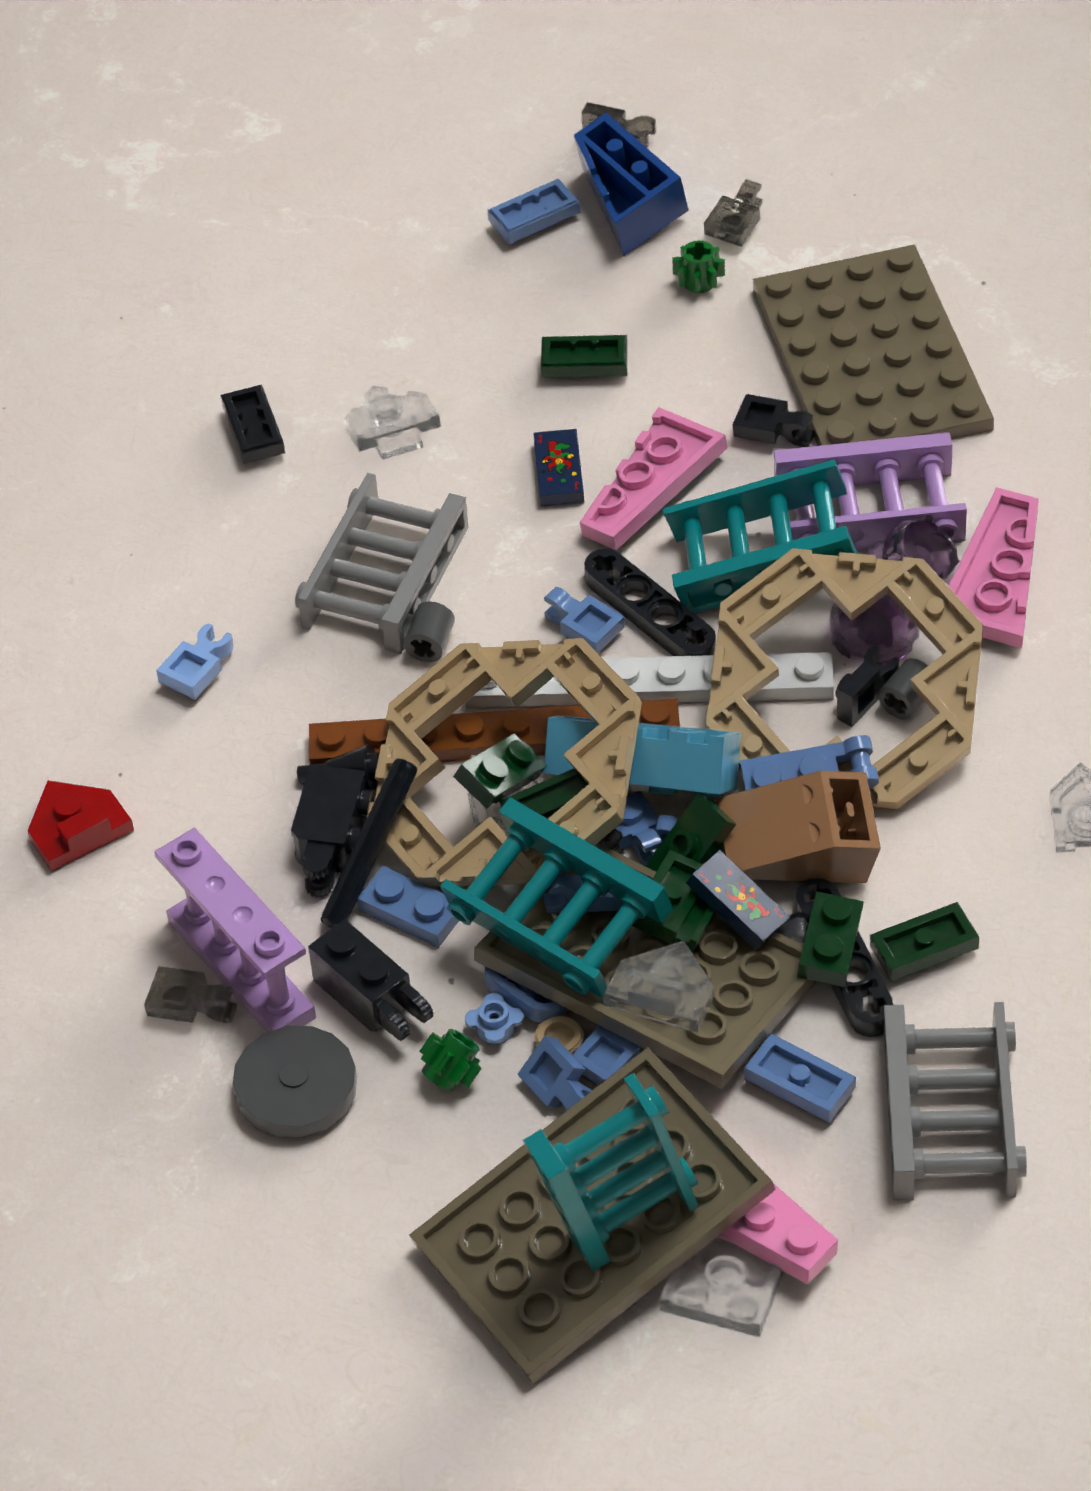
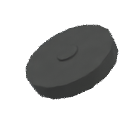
(294, 1081)

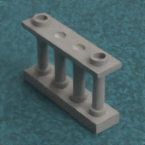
(411, 588)
(909, 1121)

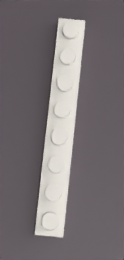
(686, 678)

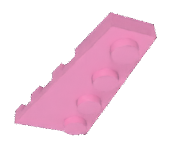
(658, 469)
(998, 565)
(785, 1235)

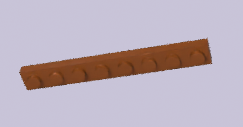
(467, 733)

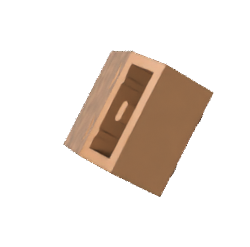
(804, 829)

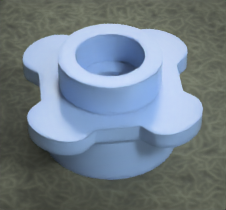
(494, 1030)

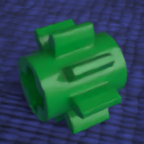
(698, 266)
(450, 1059)

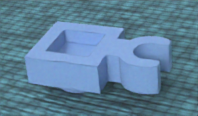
(194, 667)

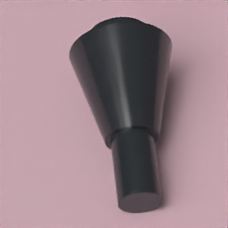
(358, 759)

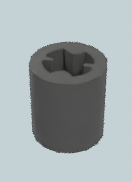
(429, 631)
(897, 695)

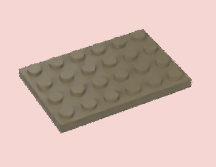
(872, 349)
(749, 984)
(518, 1264)

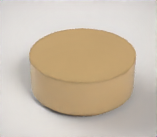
(564, 1028)

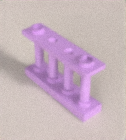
(883, 463)
(235, 933)

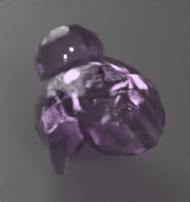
(919, 540)

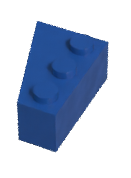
(629, 182)

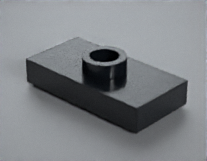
(252, 424)

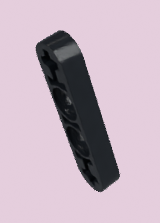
(655, 603)
(852, 994)

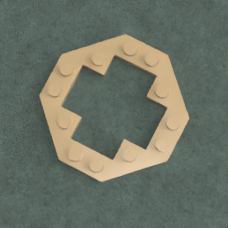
(854, 585)
(519, 671)

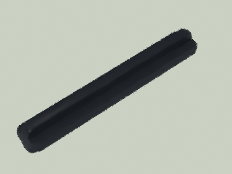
(369, 843)

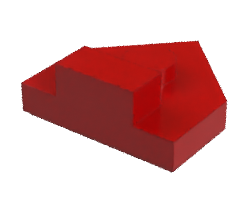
(75, 822)

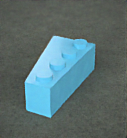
(663, 755)

